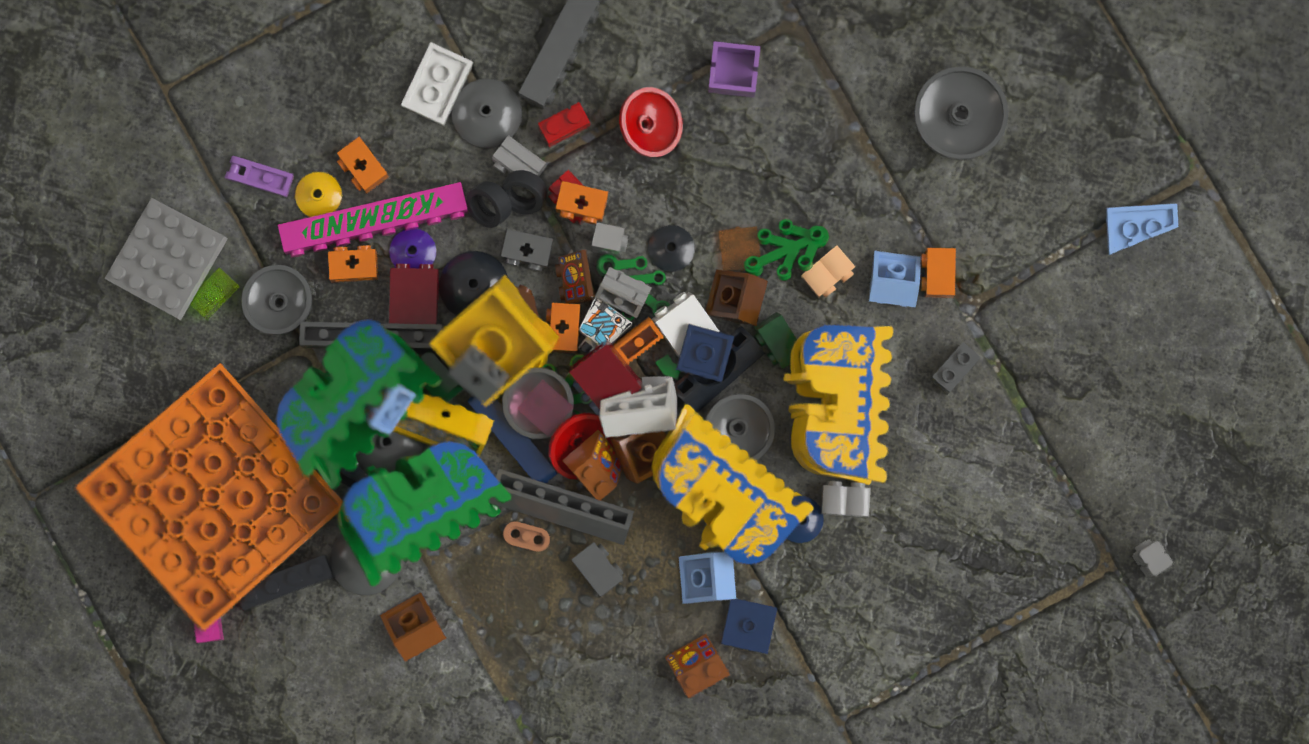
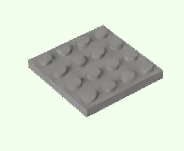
(166, 258)

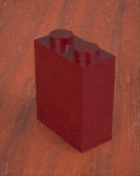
(414, 294)
(604, 374)

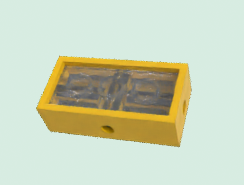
(439, 422)

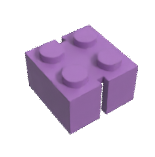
(733, 69)

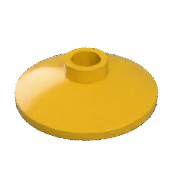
(330, 197)

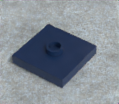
(705, 352)
(749, 625)

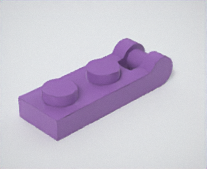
(260, 176)

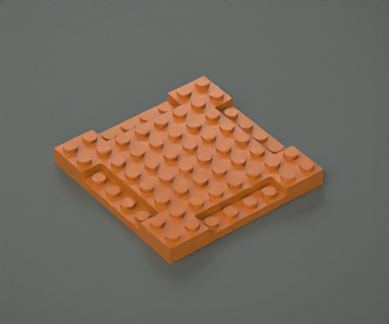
(209, 497)

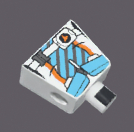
(601, 324)

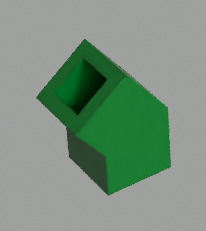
(668, 368)

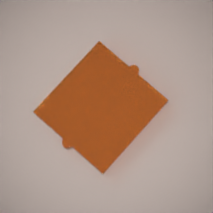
(738, 246)

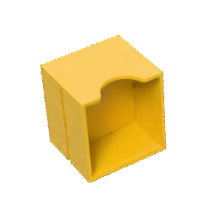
(501, 329)

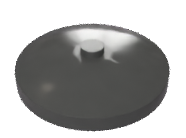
(961, 113)

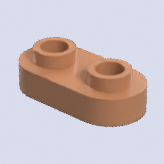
(526, 537)

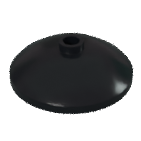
(461, 270)

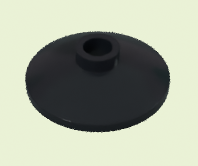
(671, 260)

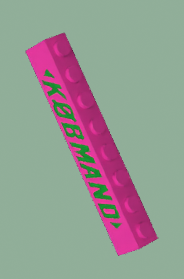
(372, 219)

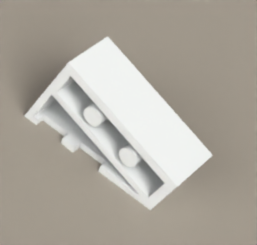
(640, 412)

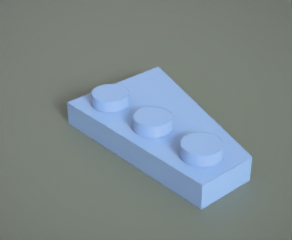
(1137, 223)

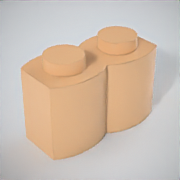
(828, 271)

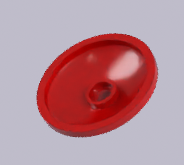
(660, 118)
(562, 441)

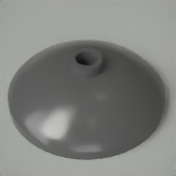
(491, 128)
(264, 291)
(517, 393)
(755, 420)
(386, 456)
(350, 574)

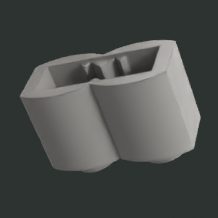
(845, 500)

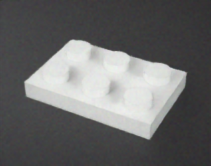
(437, 84)

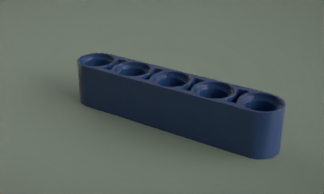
(518, 445)

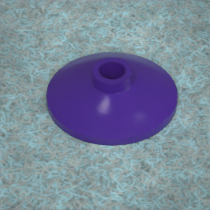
(418, 238)

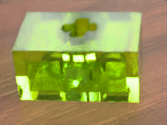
(214, 293)

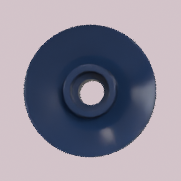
(813, 524)

